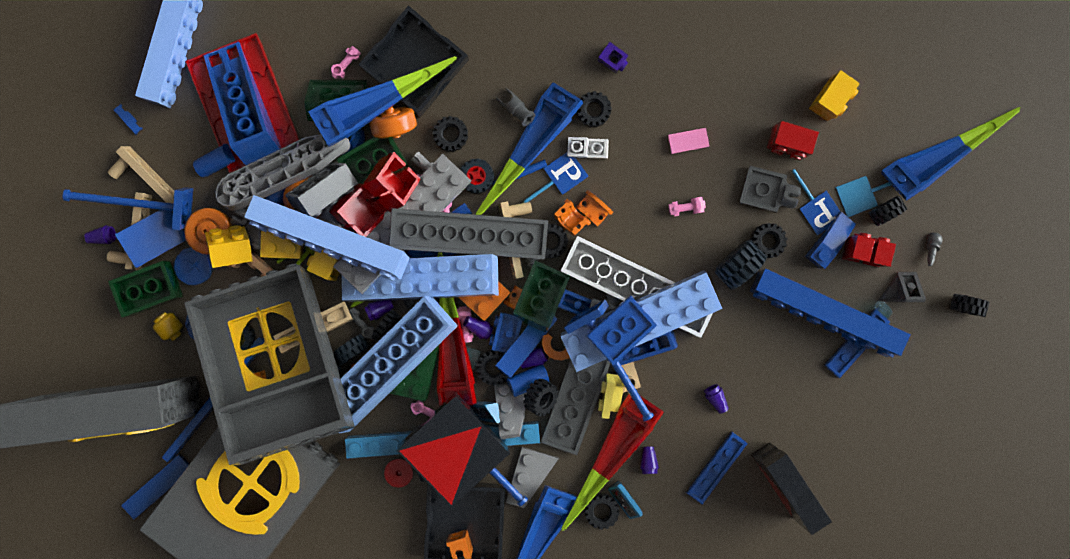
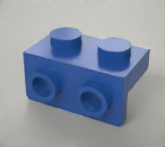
(506, 333)

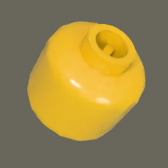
(167, 326)

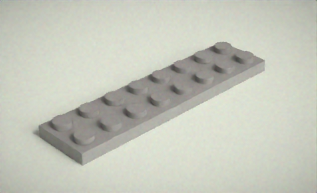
(434, 192)

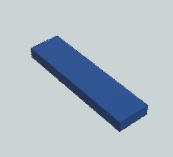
(520, 350)
(849, 351)
(716, 467)
(155, 487)

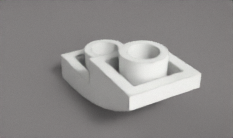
(587, 148)

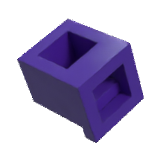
(613, 51)

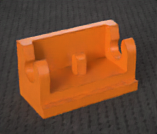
(460, 542)

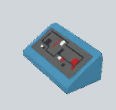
(486, 411)
(625, 500)

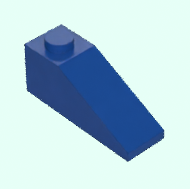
(831, 241)
(650, 348)

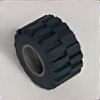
(740, 264)

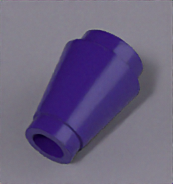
(102, 235)
(378, 309)
(479, 327)
(535, 358)
(716, 397)
(649, 461)

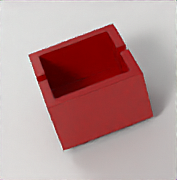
(792, 140)
(390, 187)
(357, 213)
(872, 251)

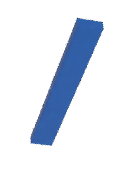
(200, 417)

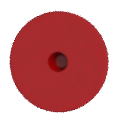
(398, 473)

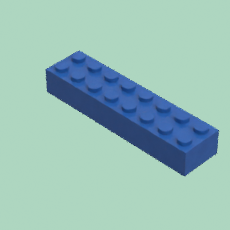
(830, 313)

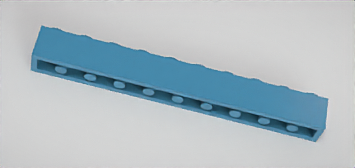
(387, 443)

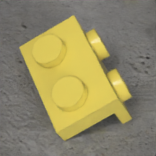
(612, 395)

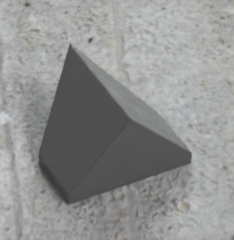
(904, 288)

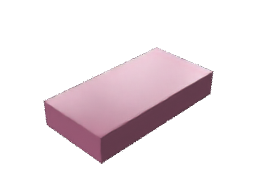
(688, 141)

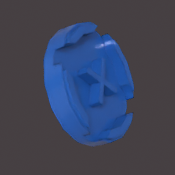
(193, 267)

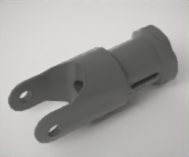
(518, 109)

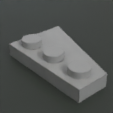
(510, 411)
(530, 473)

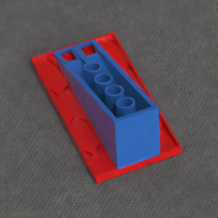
(243, 100)

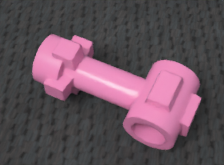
(338, 70)
(697, 205)
(463, 312)
(418, 407)

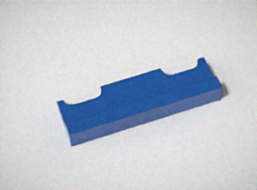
(128, 119)

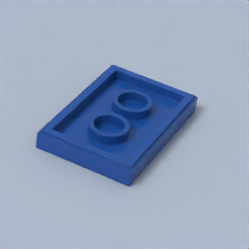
(150, 237)
(621, 330)

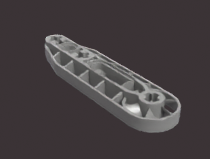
(277, 171)

